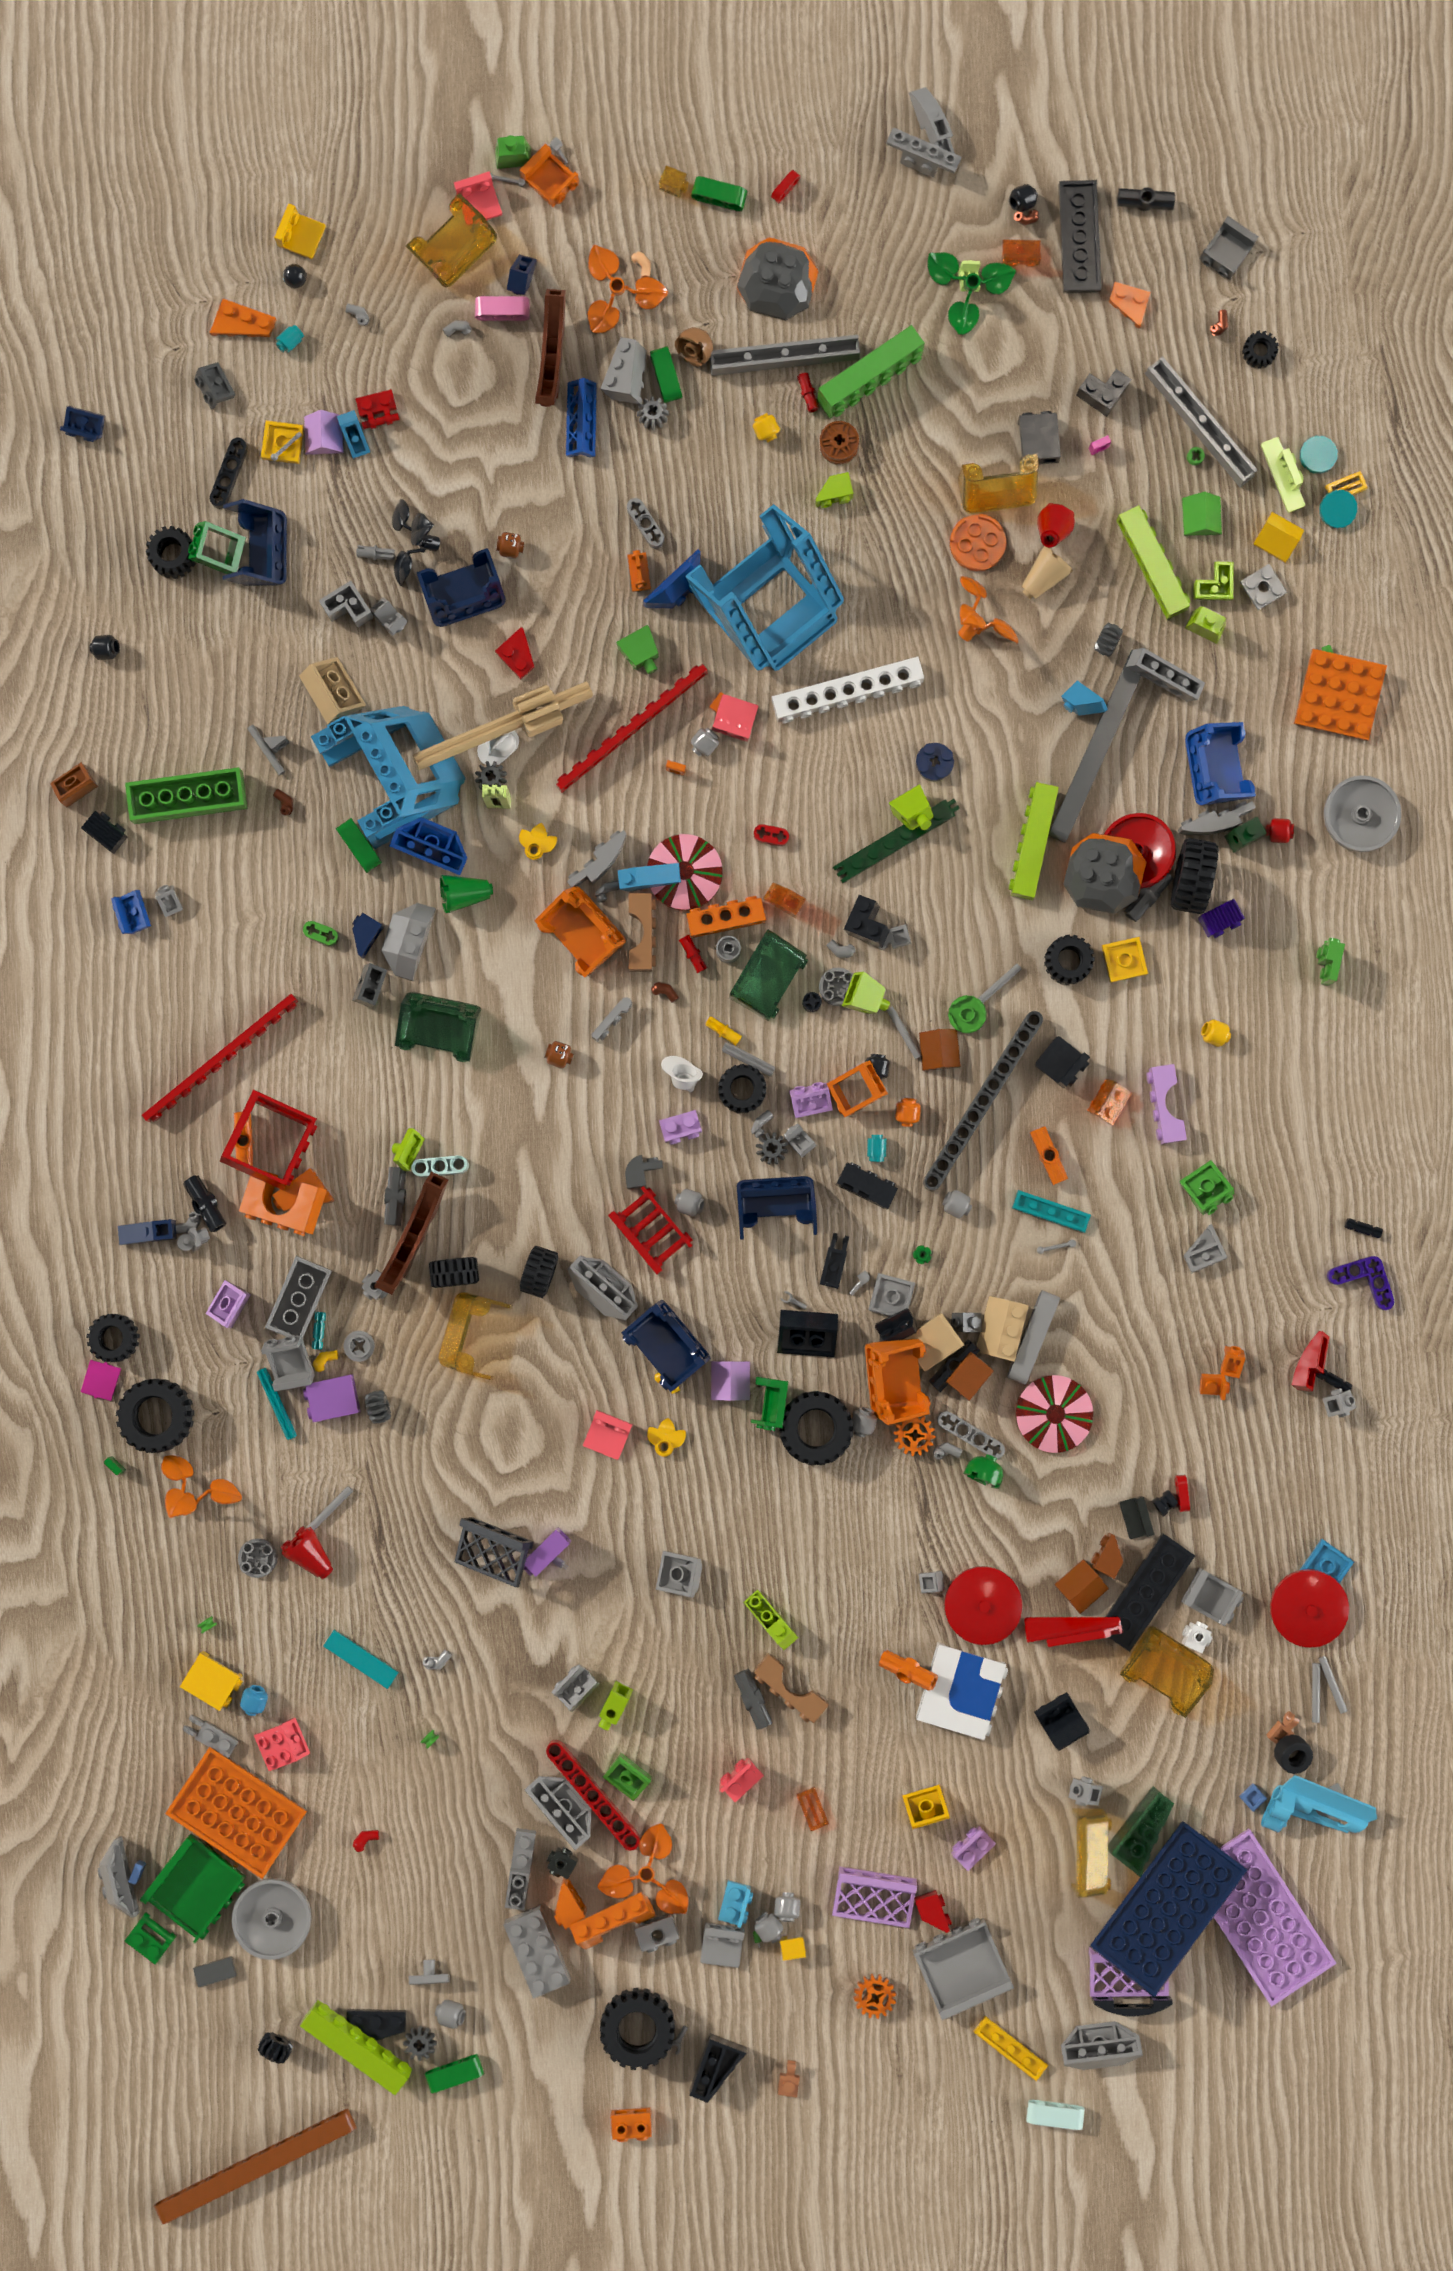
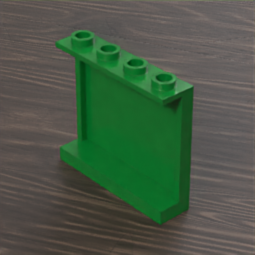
(194, 1887)

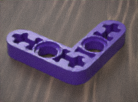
(1366, 1271)

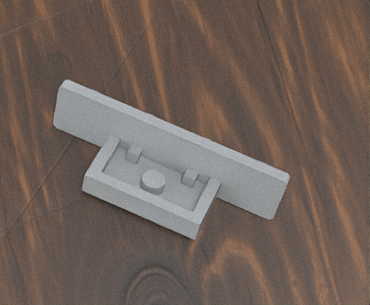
(921, 154)

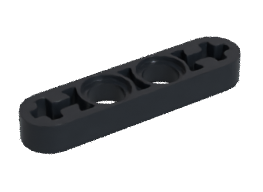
(232, 474)

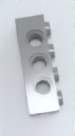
(1165, 674)

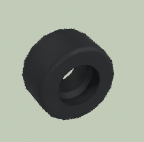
(1286, 1747)

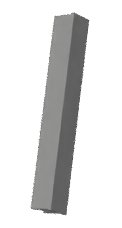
(784, 355)
(1201, 422)

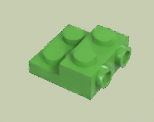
(1330, 956)
(1207, 1188)

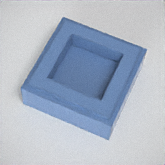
(1253, 1797)
(137, 1872)

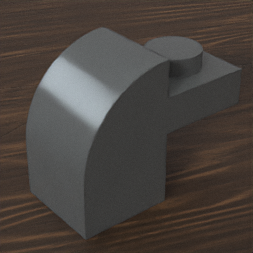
(635, 1170)

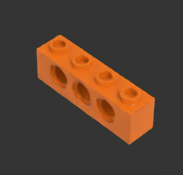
(718, 925)

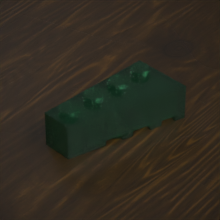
(1141, 1831)

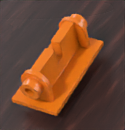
(639, 571)

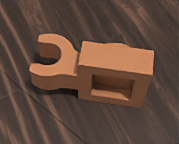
(1283, 1729)
(789, 2082)

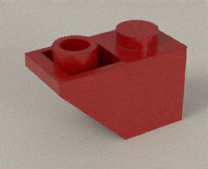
(931, 1910)

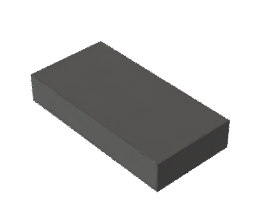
(215, 1971)

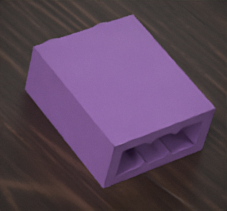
(332, 1398)
(546, 1552)

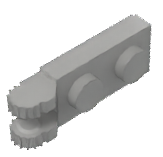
(612, 1018)
(212, 1736)

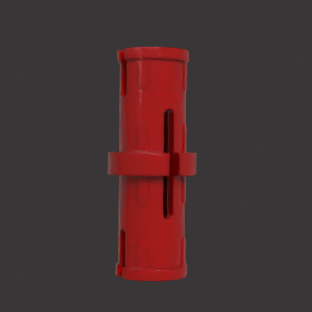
(808, 392)
(693, 954)

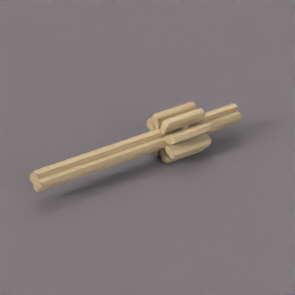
(533, 713)

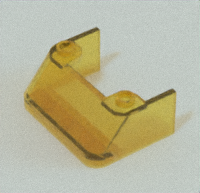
(451, 1350)
(1091, 1853)

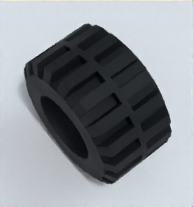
(160, 542)
(1077, 945)
(730, 1076)
(538, 1271)
(454, 1272)
(97, 1332)

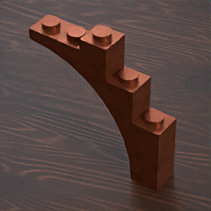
(551, 357)
(414, 1233)

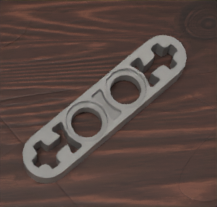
(972, 1432)

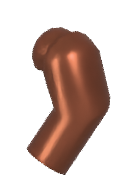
(1027, 219)
(1221, 325)
(286, 802)
(663, 988)

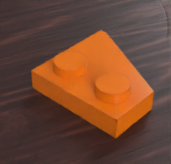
(1130, 301)

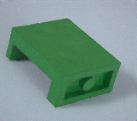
(773, 1404)

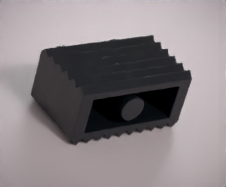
(105, 832)

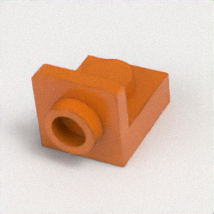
(1233, 1361)
(1214, 1385)

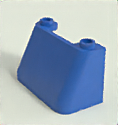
(1216, 763)

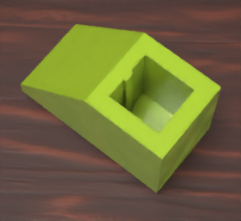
(836, 489)

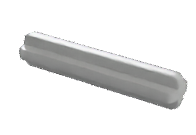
(748, 1059)

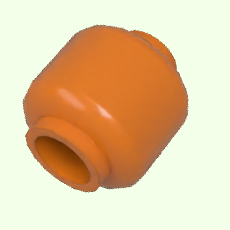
(908, 1112)

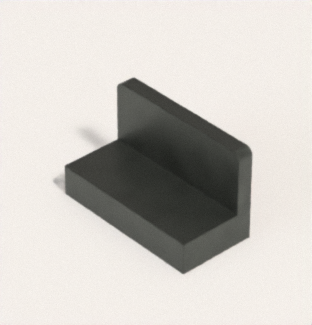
(1136, 1517)

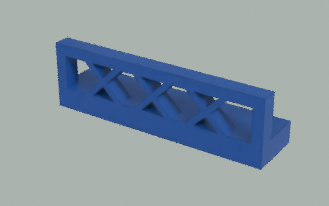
(584, 416)

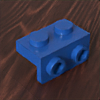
(131, 912)

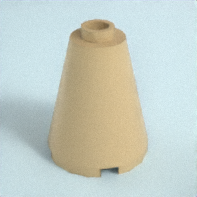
(1045, 573)

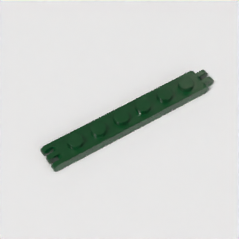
(893, 842)

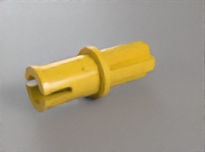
(723, 1031)

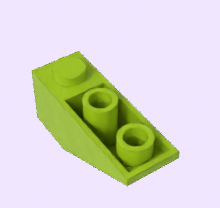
(770, 1620)

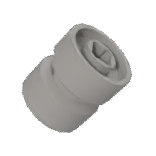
(728, 949)

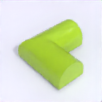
(1218, 589)

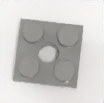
(1263, 576)

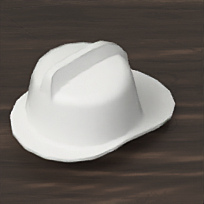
(498, 748)
(682, 1072)

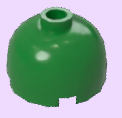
(985, 1470)

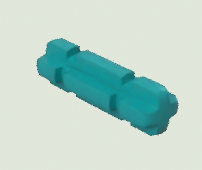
(318, 1331)

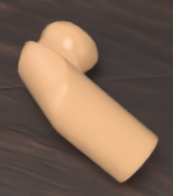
(644, 262)

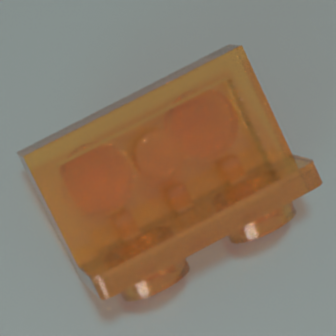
(1109, 1101)

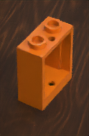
(872, 1081)

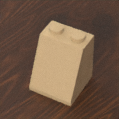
(938, 1339)

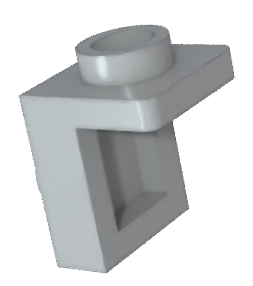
(799, 1140)

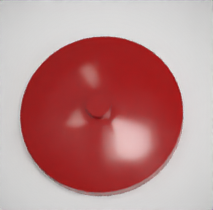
(1153, 841)
(983, 1605)
(1309, 1608)

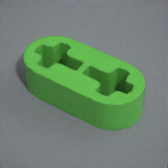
(323, 929)

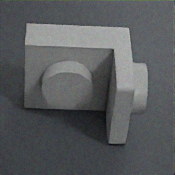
(168, 900)

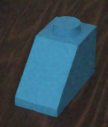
(353, 434)
(1083, 700)

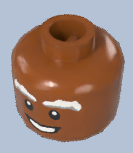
(510, 545)
(558, 1054)

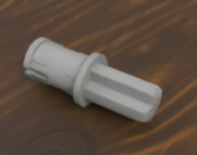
(375, 552)

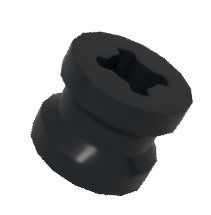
(811, 998)

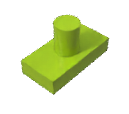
(407, 1149)

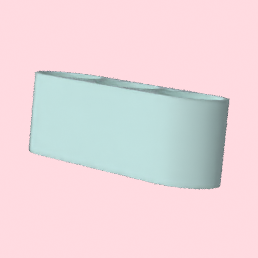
(449, 1165)
(1055, 2114)

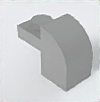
(388, 616)

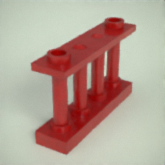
(644, 1247)

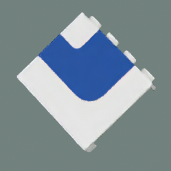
(963, 1693)

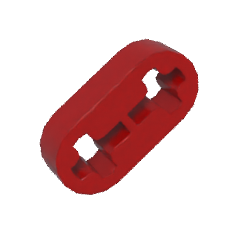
(785, 186)
(772, 830)
(1182, 1493)

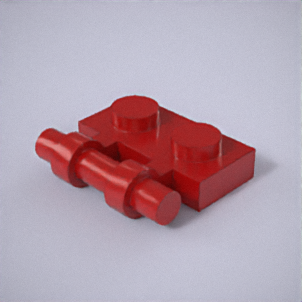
(376, 404)

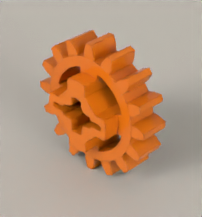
(913, 1443)
(868, 2000)

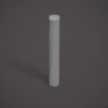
(266, 750)
(998, 984)
(904, 1033)
(330, 1508)
(1332, 1684)
(1316, 1692)

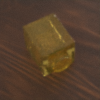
(673, 181)

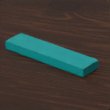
(1051, 1211)
(361, 1659)

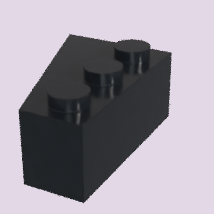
(867, 1185)
(715, 2065)

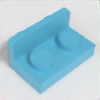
(735, 1903)

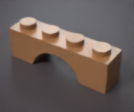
(641, 956)
(809, 1704)

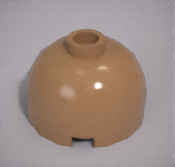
(695, 346)

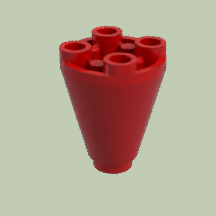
(1055, 524)
(307, 1553)

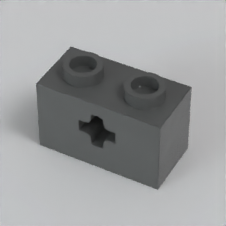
(369, 985)

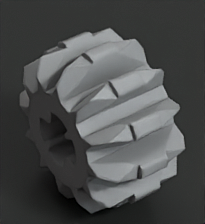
(655, 406)

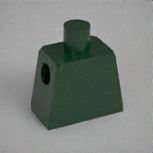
(1246, 834)

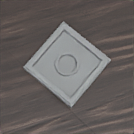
(891, 1295)

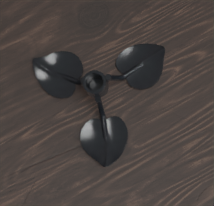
(419, 536)

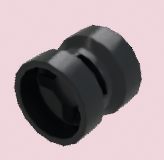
(1165, 1503)

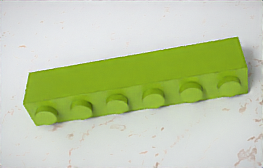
(1153, 562)
(1034, 841)
(356, 2047)

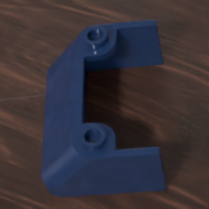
(266, 544)
(776, 1198)

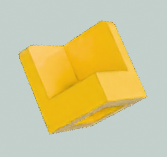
(792, 1948)

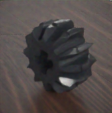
(275, 2048)

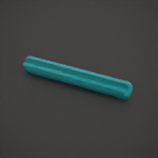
(276, 1404)

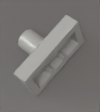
(429, 1975)

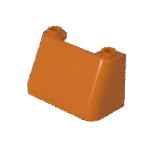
(581, 929)
(896, 1380)

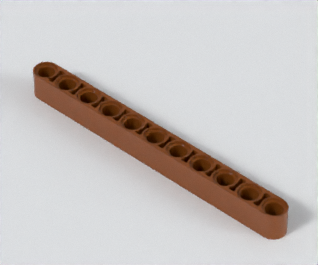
(255, 2166)

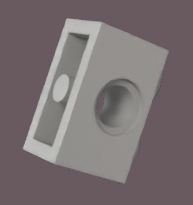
(663, 1923)

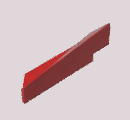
(1070, 1629)

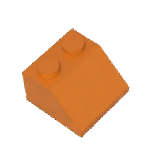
(569, 1905)

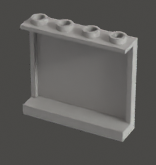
(962, 1968)

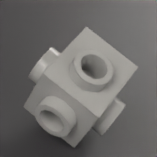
(368, 1286)
(1339, 1403)
(1085, 1791)

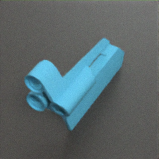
(1304, 1797)

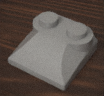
(679, 1574)

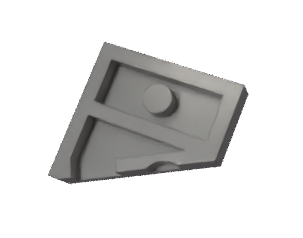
(1205, 1251)

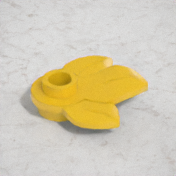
(537, 839)
(666, 1434)

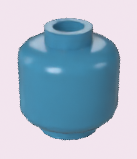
(254, 1700)

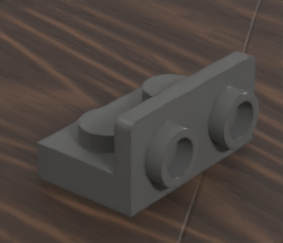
(213, 384)

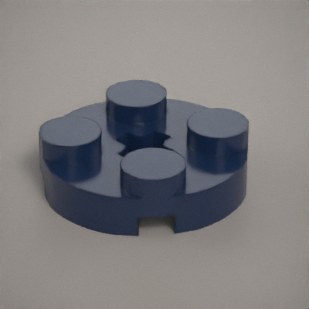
(925, 767)

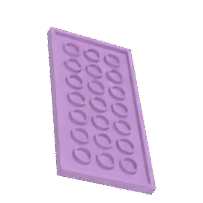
(1269, 1925)

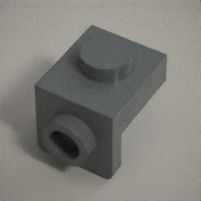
(967, 1322)

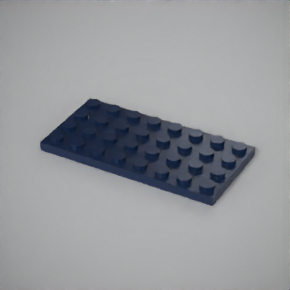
(1168, 1909)

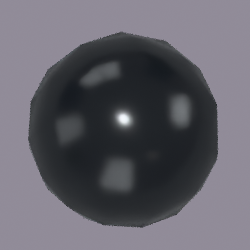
(294, 276)

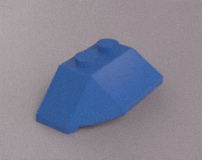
(675, 587)
(431, 843)

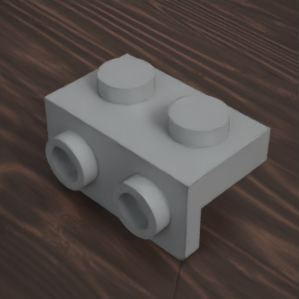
(575, 1687)

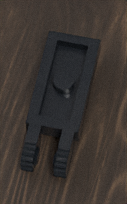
(834, 1263)

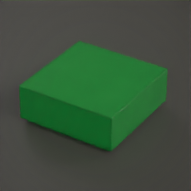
(114, 1465)

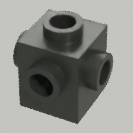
(558, 1869)

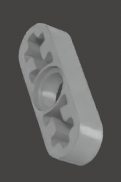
(648, 537)

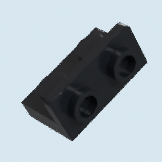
(897, 1326)

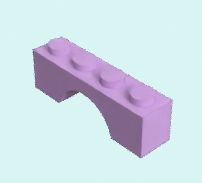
(1169, 1128)

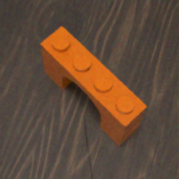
(302, 1215)
(634, 1909)

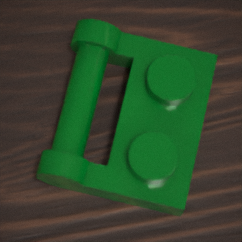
(146, 1943)

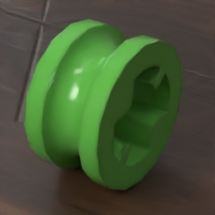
(1190, 455)
(207, 1624)
(430, 1738)

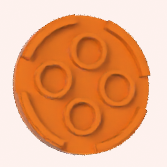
(978, 542)

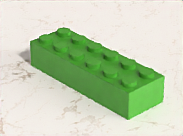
(871, 372)
(186, 795)

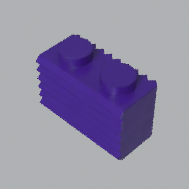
(1221, 918)

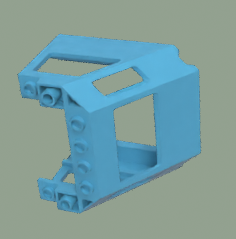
(799, 624)
(371, 734)

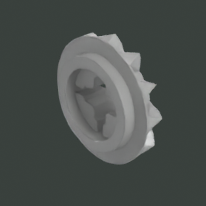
(349, 1346)

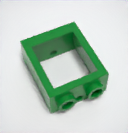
(234, 550)

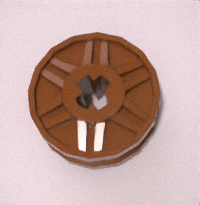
(828, 442)

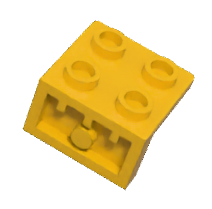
(299, 233)

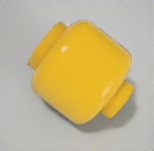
(766, 427)
(1216, 1033)

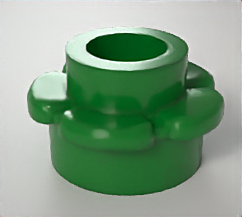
(927, 1254)

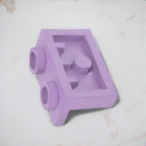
(810, 1099)
(680, 1127)
(973, 1847)

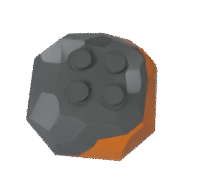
(777, 278)
(1104, 873)

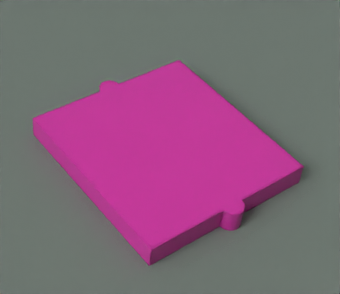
(100, 1380)

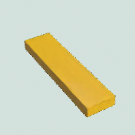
(1010, 2048)

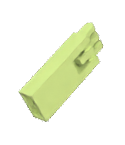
(501, 793)

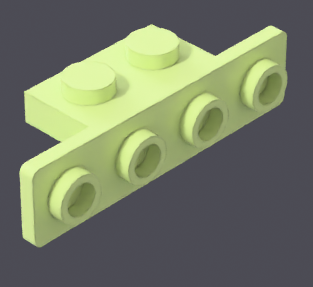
(1285, 473)

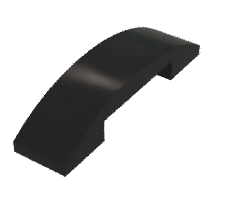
(1156, 2005)

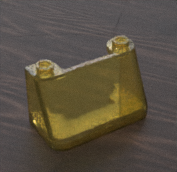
(455, 243)
(998, 491)
(1169, 1670)

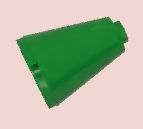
(463, 892)

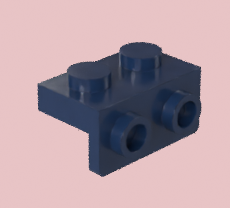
(83, 423)

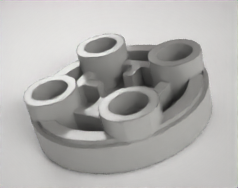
(834, 985)
(257, 1558)

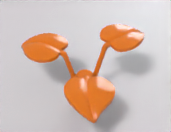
(605, 263)
(973, 621)
(182, 1503)
(617, 1880)

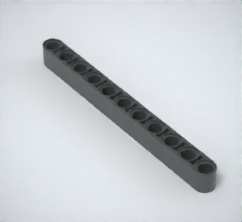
(1094, 754)
(984, 1091)

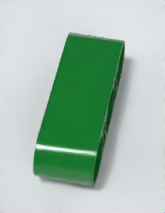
(719, 193)
(666, 374)
(358, 845)
(454, 2073)

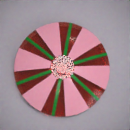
(699, 871)
(1054, 1413)

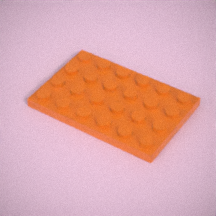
(236, 1812)

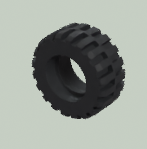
(1194, 876)
(129, 1421)
(842, 1428)
(630, 2054)

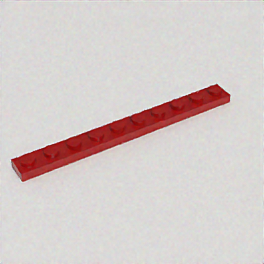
(636, 724)
(214, 1064)

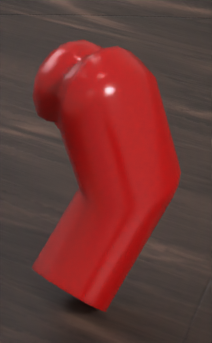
(363, 1837)

